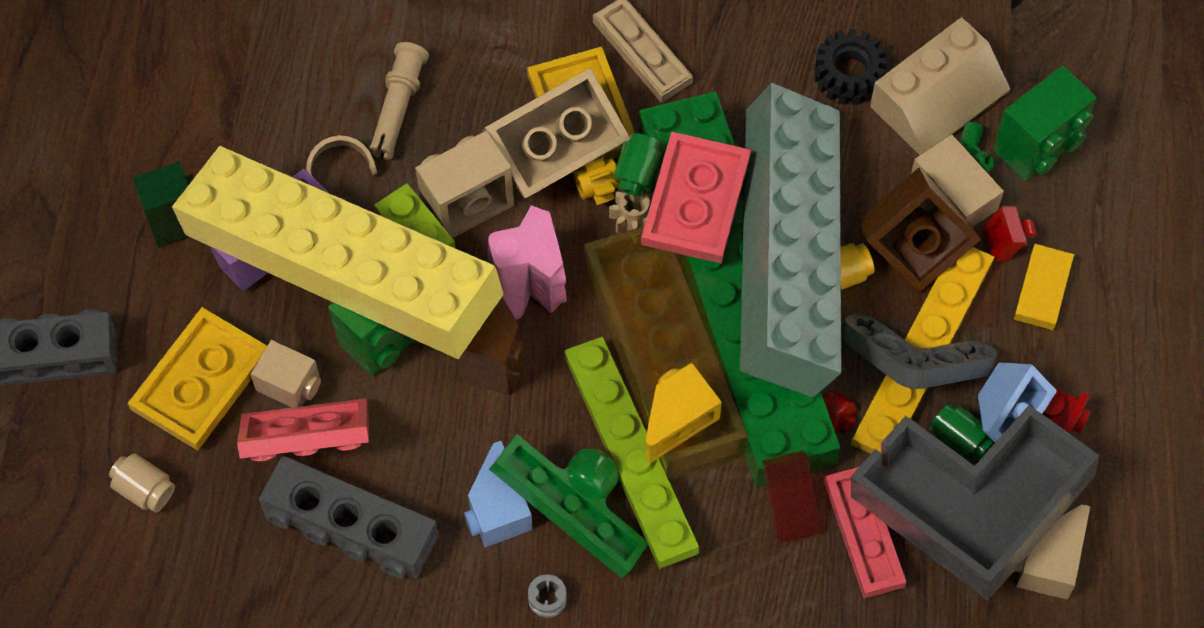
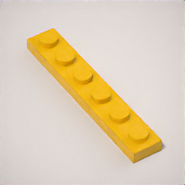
(933, 327)

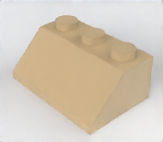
(940, 87)
(557, 133)

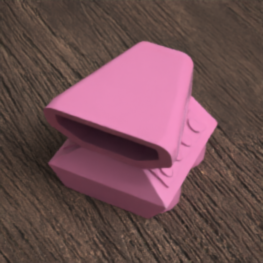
(529, 263)

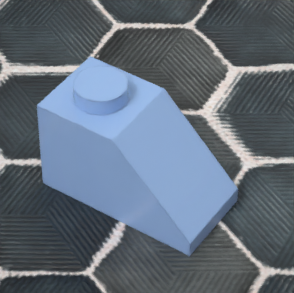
(1009, 393)
(495, 507)

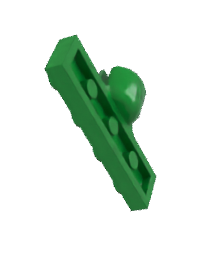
(574, 499)

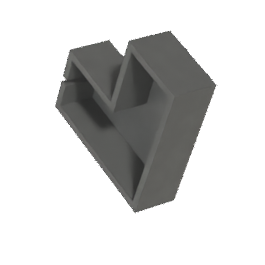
(978, 516)

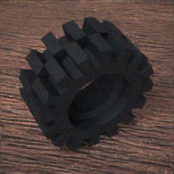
(853, 48)

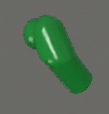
(970, 141)

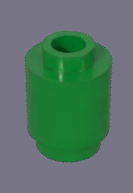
(638, 164)
(961, 432)

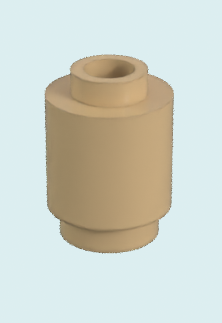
(141, 482)

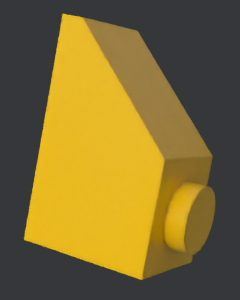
(679, 410)

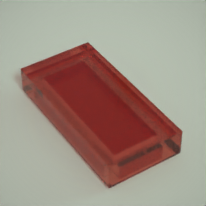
(791, 496)

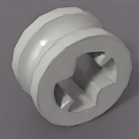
(547, 581)

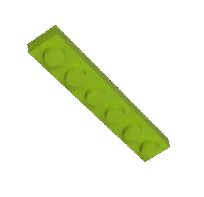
(624, 441)

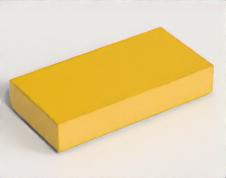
(1043, 287)

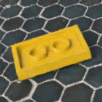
(556, 72)
(198, 379)

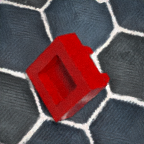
(1007, 233)

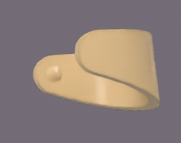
(340, 141)

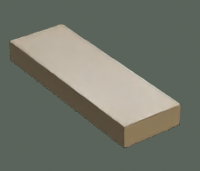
(642, 49)

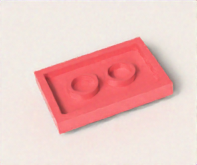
(696, 197)
(303, 429)

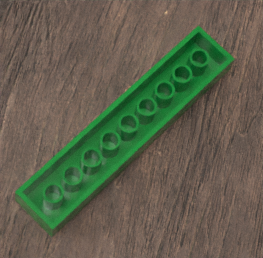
(772, 415)

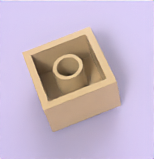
(466, 184)

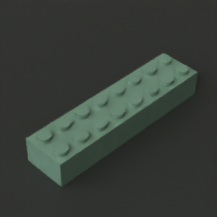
(791, 242)

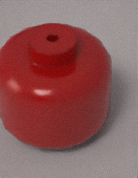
(841, 411)

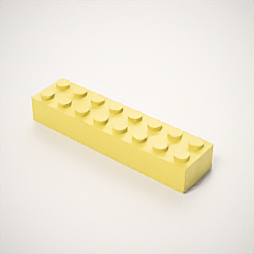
(339, 251)

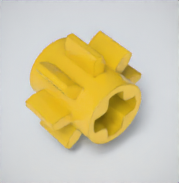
(596, 180)

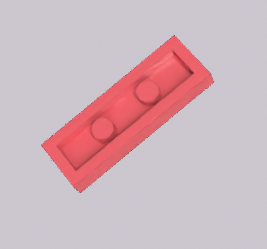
(865, 539)

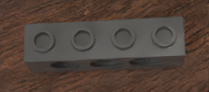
(49, 360)
(295, 482)

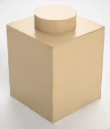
(286, 375)

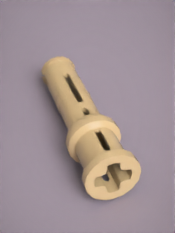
(401, 84)

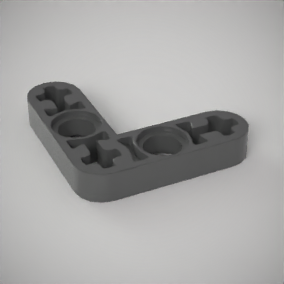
(912, 366)

